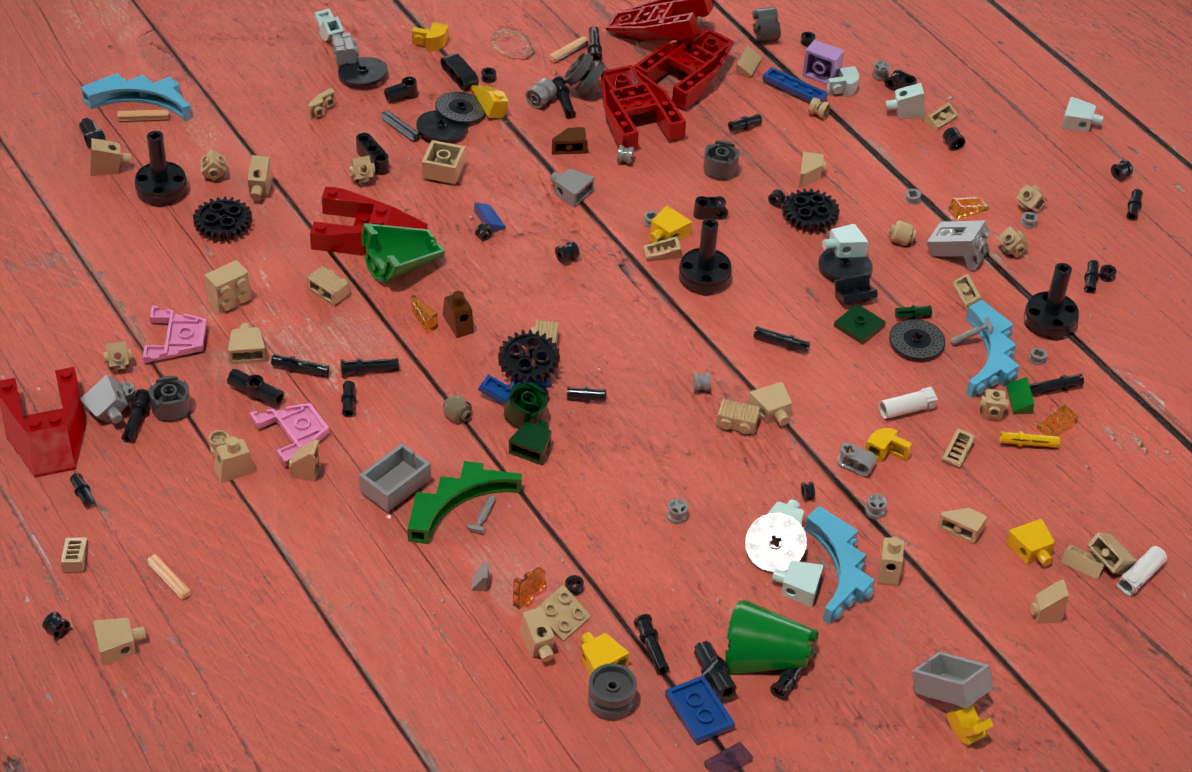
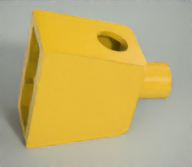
(668, 225)
(1032, 542)
(601, 651)

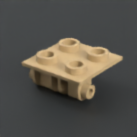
(564, 612)

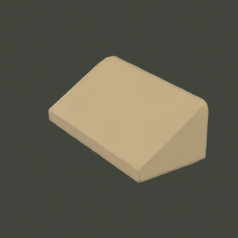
(748, 62)
(940, 116)
(967, 290)
(1083, 561)

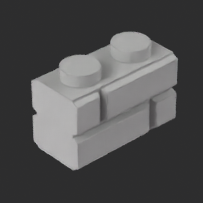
(344, 48)

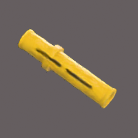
(1029, 439)

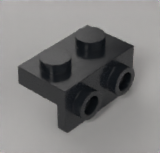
(854, 289)

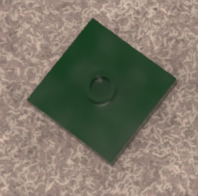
(859, 323)

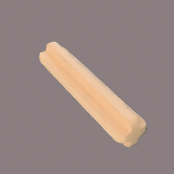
(568, 49)
(137, 115)
(168, 576)

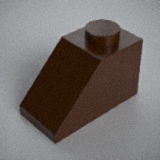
(570, 141)

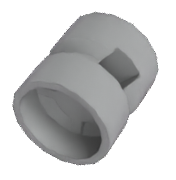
(541, 93)

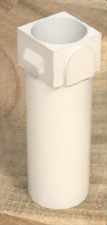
(908, 403)
(1142, 570)

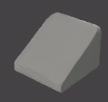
(481, 578)

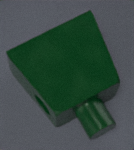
(531, 442)

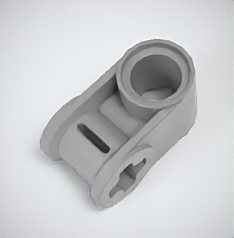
(857, 460)

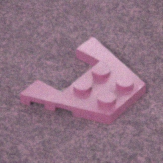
(184, 335)
(298, 422)

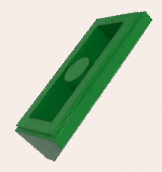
(1020, 396)

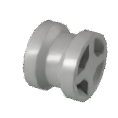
(880, 70)
(625, 154)
(701, 382)
(129, 392)
(876, 506)
(677, 511)

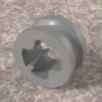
(913, 200)
(648, 217)
(1029, 220)
(1038, 356)

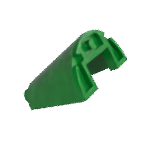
(397, 250)
(766, 640)

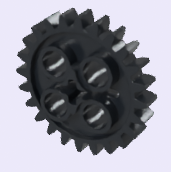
(810, 210)
(222, 218)
(513, 357)

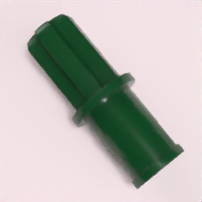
(913, 311)

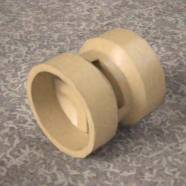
(819, 108)
(216, 439)

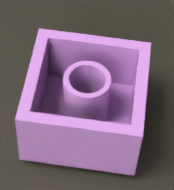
(822, 62)

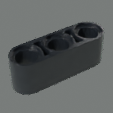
(459, 71)
(368, 146)

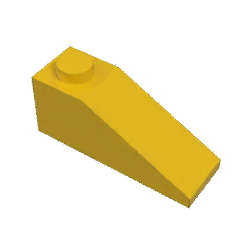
(492, 100)

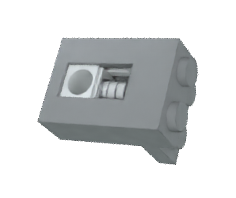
(960, 239)

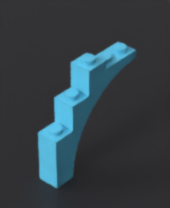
(139, 89)
(999, 348)
(840, 543)

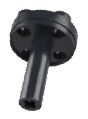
(160, 180)
(705, 267)
(1052, 311)

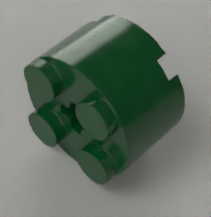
(525, 404)

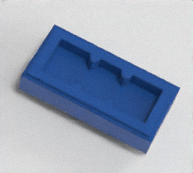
(495, 389)

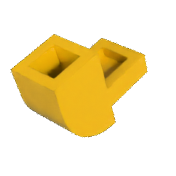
(433, 39)
(886, 441)
(967, 725)

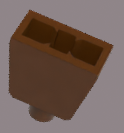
(457, 309)

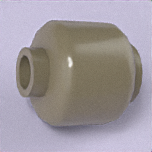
(457, 409)

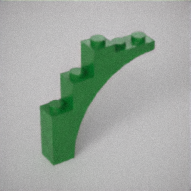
(451, 492)

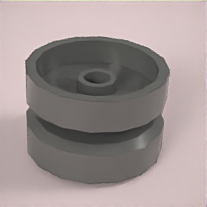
(583, 73)
(612, 691)

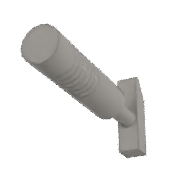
(972, 332)
(482, 516)

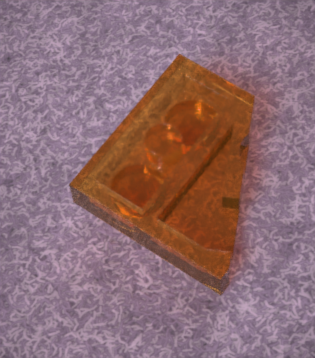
(526, 588)

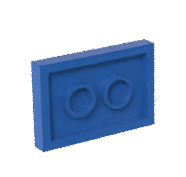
(699, 709)

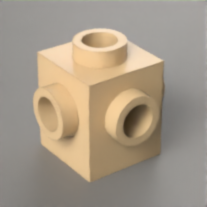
(213, 165)
(366, 165)
(1031, 198)
(1013, 241)
(113, 348)
(994, 404)

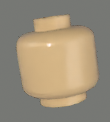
(902, 233)

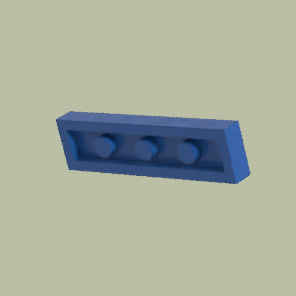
(793, 85)

